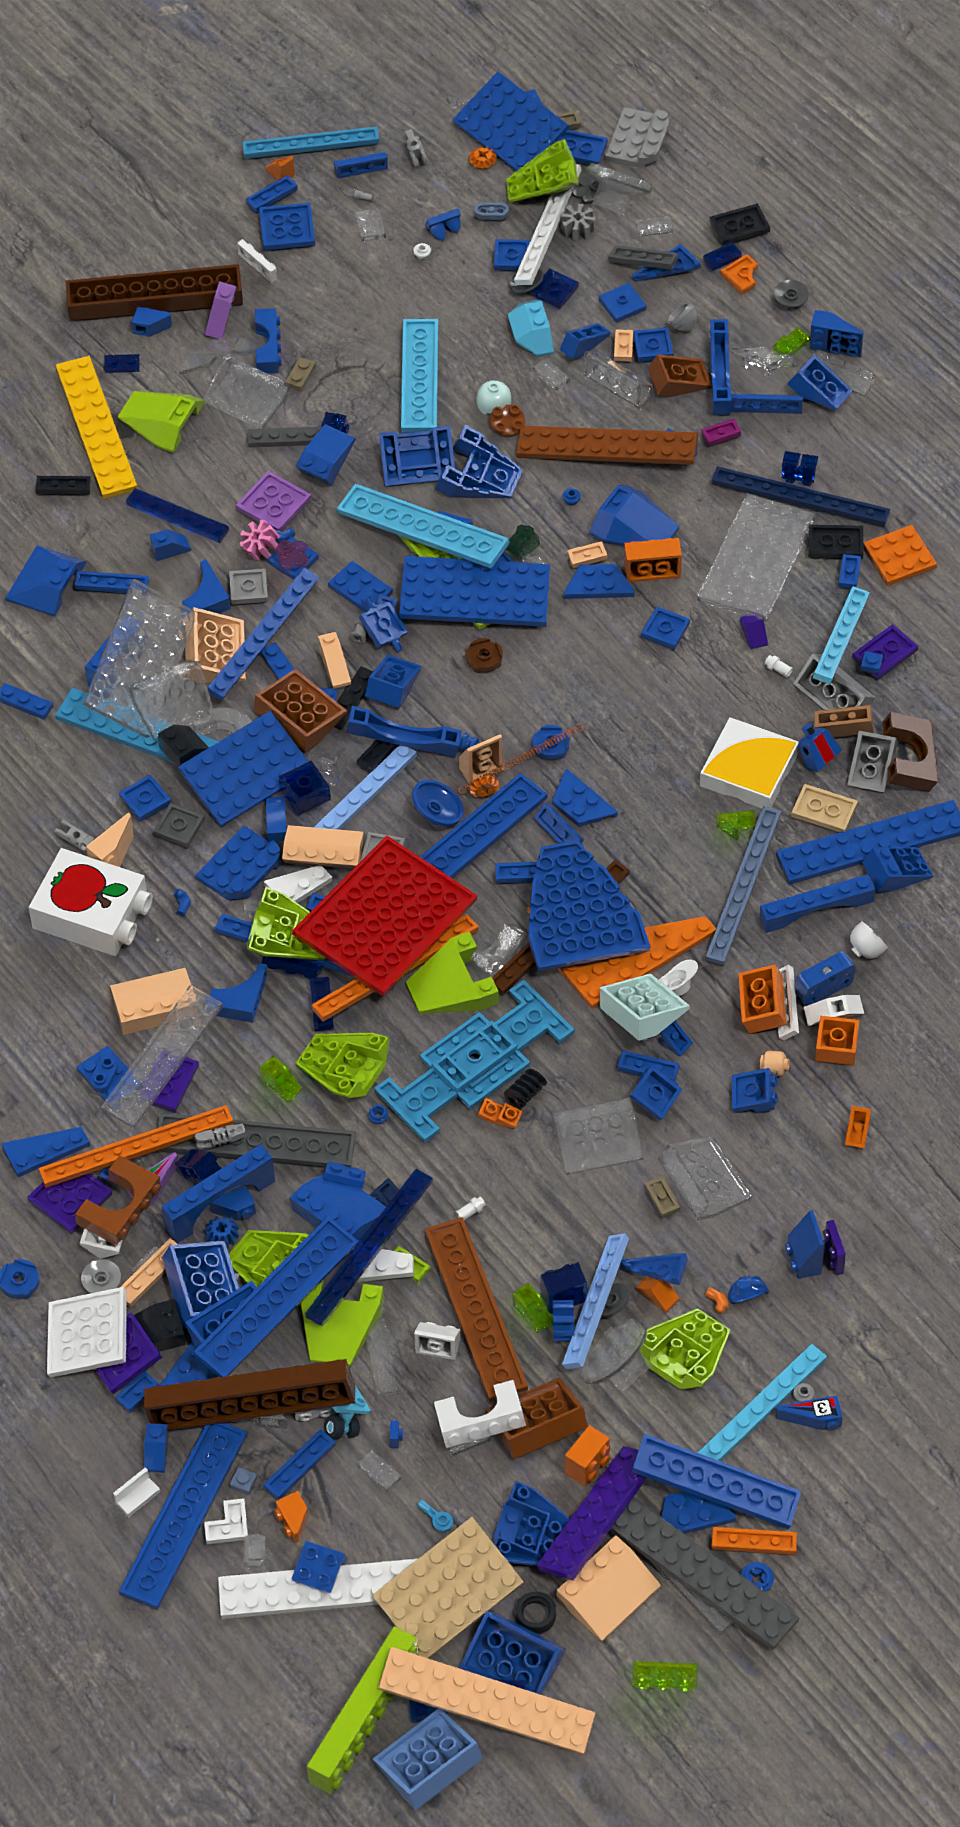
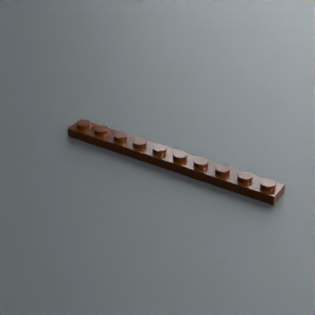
(524, 959)

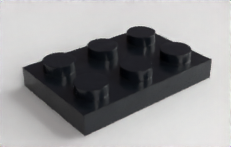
(740, 224)
(835, 540)

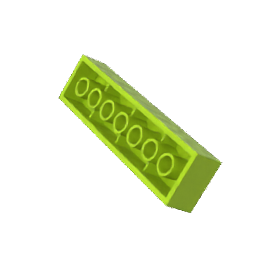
(356, 1719)

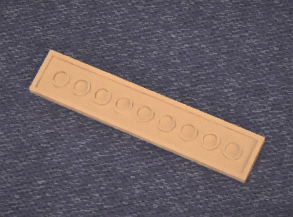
(486, 1700)

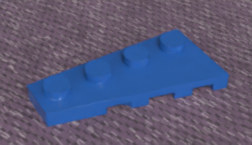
(44, 1149)

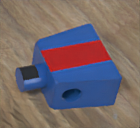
(817, 747)

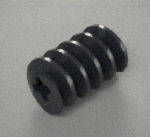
(524, 1088)

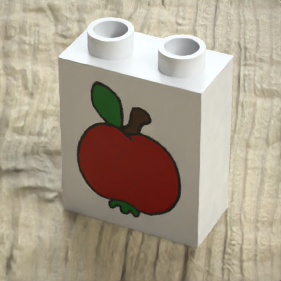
(90, 902)

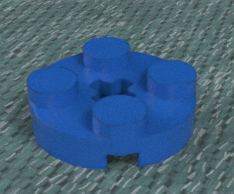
(557, 751)
(19, 1289)

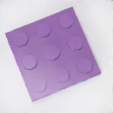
(273, 501)

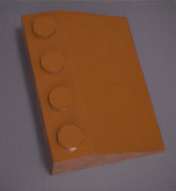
(300, 708)
(549, 1416)

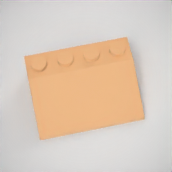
(214, 642)
(148, 1000)
(608, 1589)

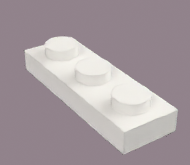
(257, 261)

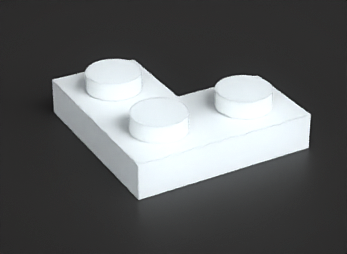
(230, 1529)

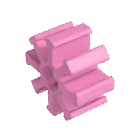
(259, 540)

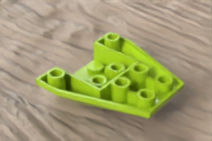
(545, 174)
(160, 416)
(273, 928)
(345, 1061)
(686, 1348)

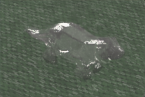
(764, 358)

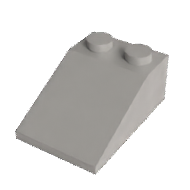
(871, 760)

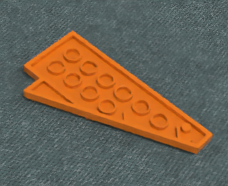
(666, 944)

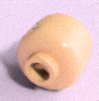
(775, 1061)

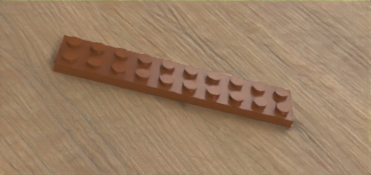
(607, 445)
(475, 1306)

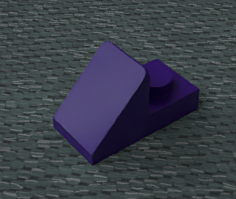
(754, 631)

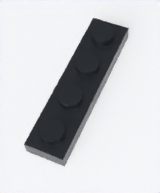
(353, 694)

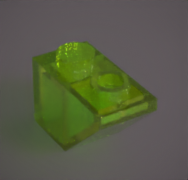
(279, 1079)
(532, 1307)

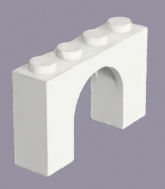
(461, 1429)

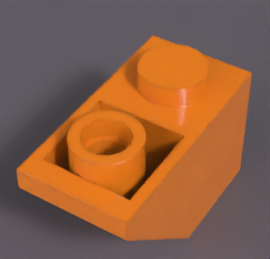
(293, 1513)

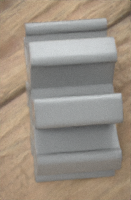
(577, 222)

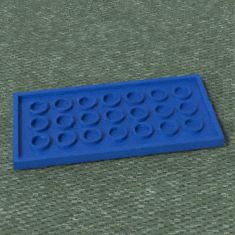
(474, 593)

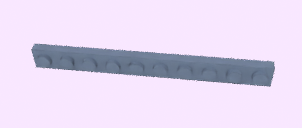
(743, 886)

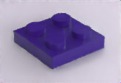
(835, 1248)

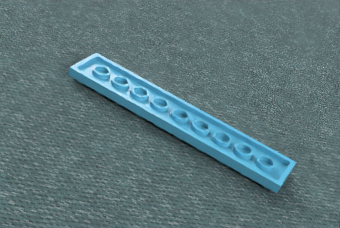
(423, 526)

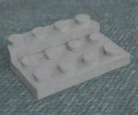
(638, 137)

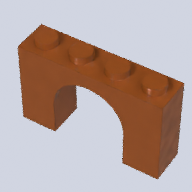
(115, 1224)

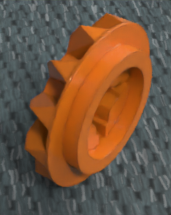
(481, 162)
(490, 782)

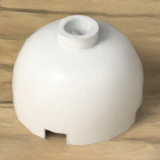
(865, 942)

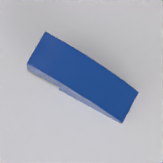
(276, 818)

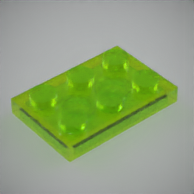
(664, 1675)

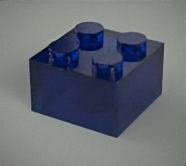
(304, 788)
(564, 1284)

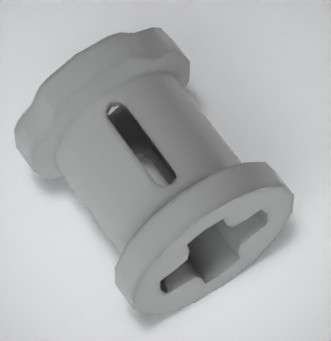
(359, 633)

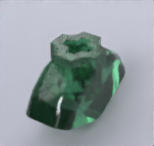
(523, 541)

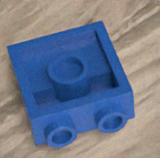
(754, 1091)
(655, 1092)

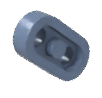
(491, 211)

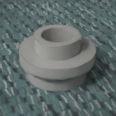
(803, 1397)

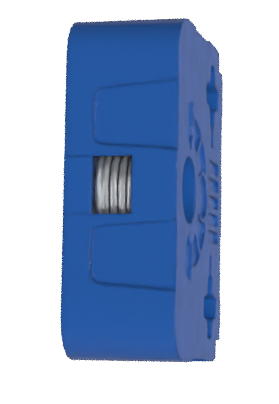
(825, 978)

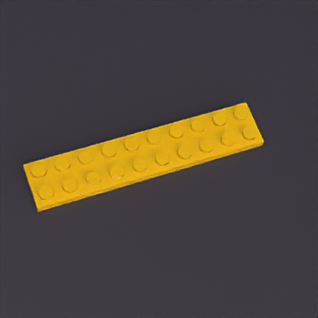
(96, 427)

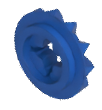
(757, 1569)

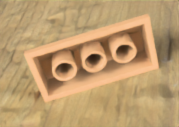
(322, 847)

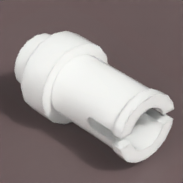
(775, 664)
(471, 1208)

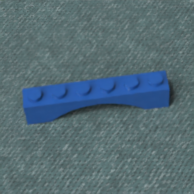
(720, 366)
(370, 725)
(846, 893)

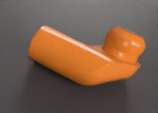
(720, 1298)

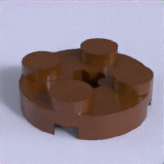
(488, 663)

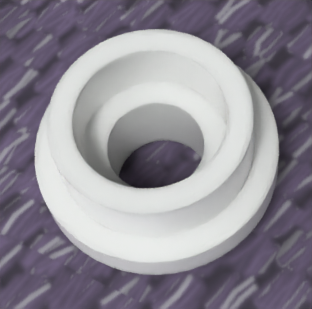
(422, 251)

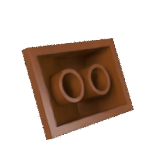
(678, 375)

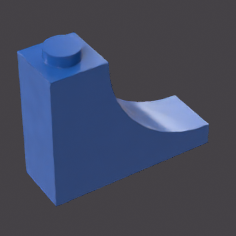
(210, 594)
(242, 1000)

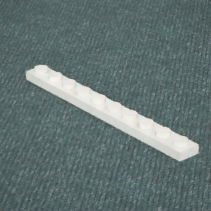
(543, 236)

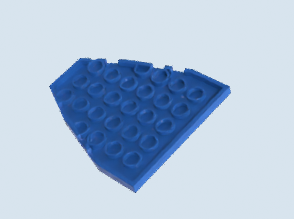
(579, 911)

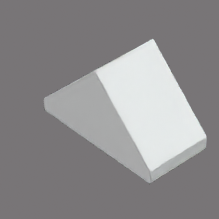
(98, 1245)

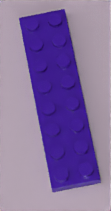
(593, 1517)

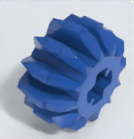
(227, 1227)

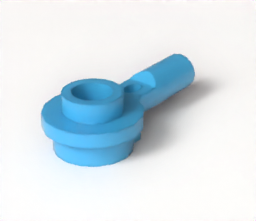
(441, 1521)

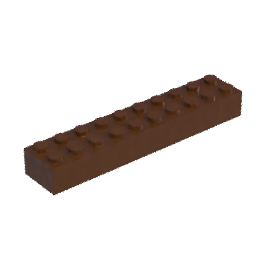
(152, 290)
(250, 1395)

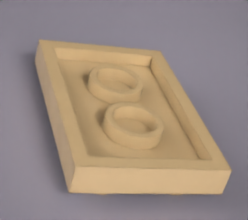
(824, 808)

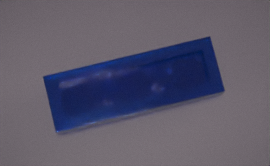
(293, 966)
(319, 989)

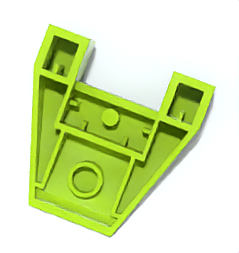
(445, 982)
(262, 1252)
(346, 1328)

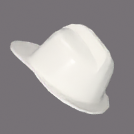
(679, 977)

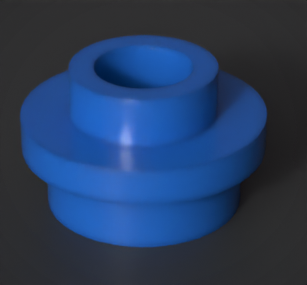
(571, 496)
(378, 1109)

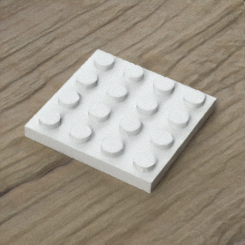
(87, 1332)

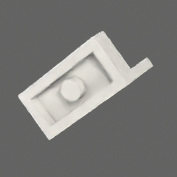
(135, 1493)

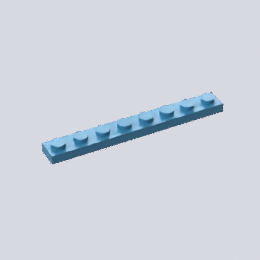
(310, 142)

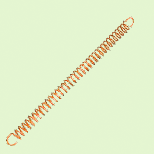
(526, 754)

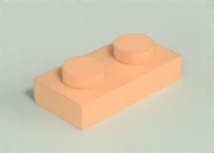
(623, 345)
(587, 554)

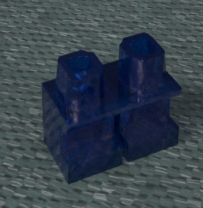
(793, 472)

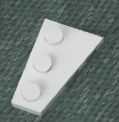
(300, 883)
(389, 1265)

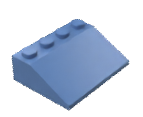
(428, 1758)

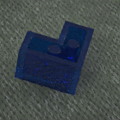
(198, 1165)

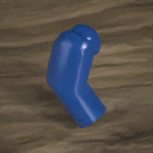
(284, 536)
(183, 900)

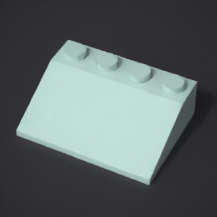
(642, 1005)

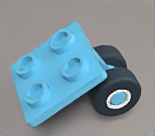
(345, 1422)

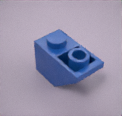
(150, 322)

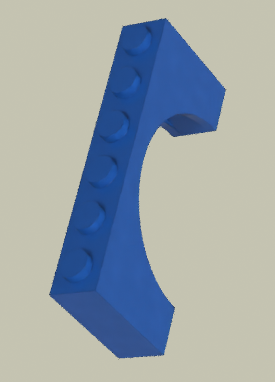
(182, 1212)

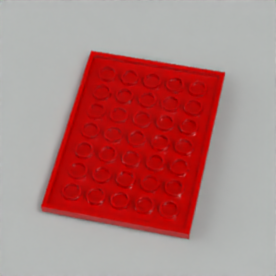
(384, 915)

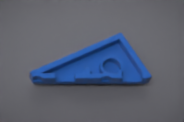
(685, 263)
(664, 1267)

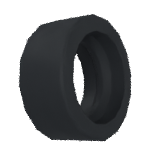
(536, 1597)

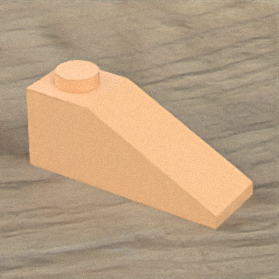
(334, 660)

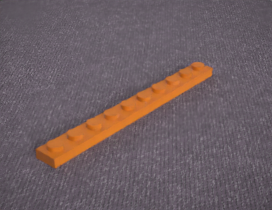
(357, 990)
(134, 1146)

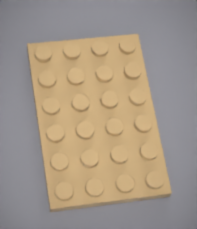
(448, 1588)

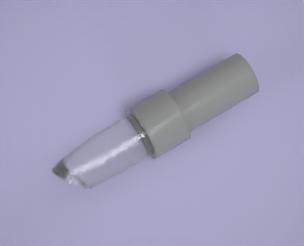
(358, 194)

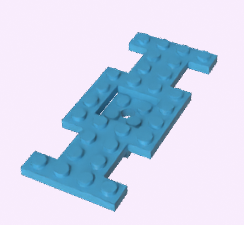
(454, 1070)

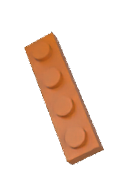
(754, 1540)

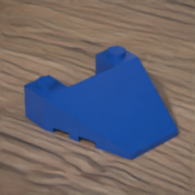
(484, 473)

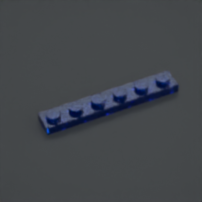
(177, 515)

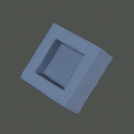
(243, 1481)

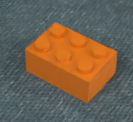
(652, 560)
(762, 999)

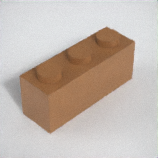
(845, 720)

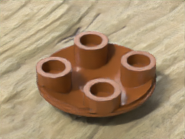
(507, 420)

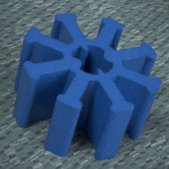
(563, 1320)

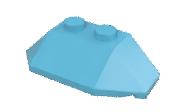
(531, 328)

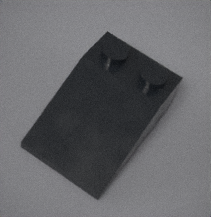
(162, 1325)

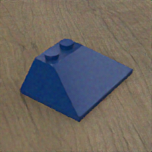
(416, 455)
(44, 580)

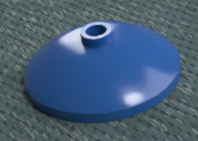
(437, 803)

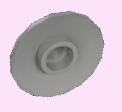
(99, 1270)

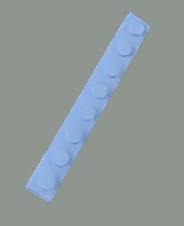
(368, 788)
(595, 1301)

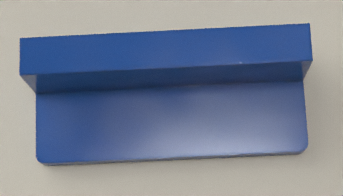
(361, 165)

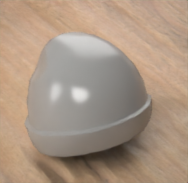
(683, 318)

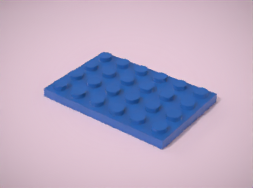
(510, 122)
(242, 768)

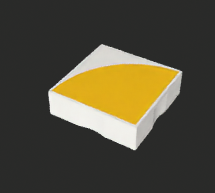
(749, 763)

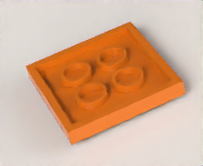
(900, 555)

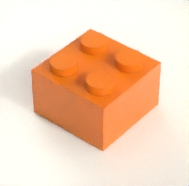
(837, 1040)
(587, 1456)

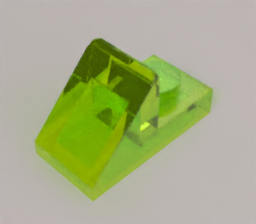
(732, 821)

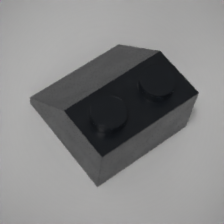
(180, 743)

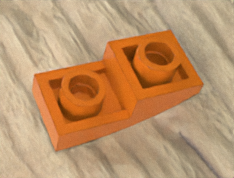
(501, 1115)

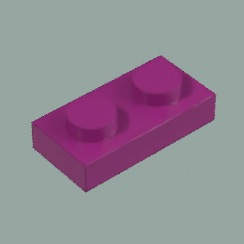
(721, 432)

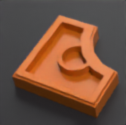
(740, 273)

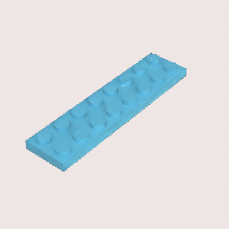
(419, 375)

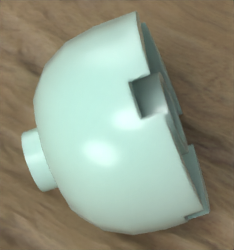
(493, 395)

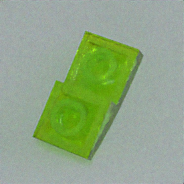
(792, 342)

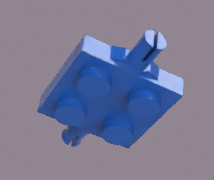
(383, 624)

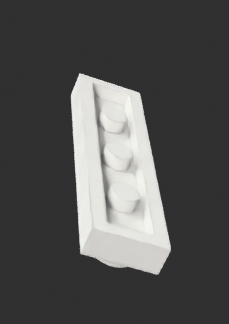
(791, 1029)

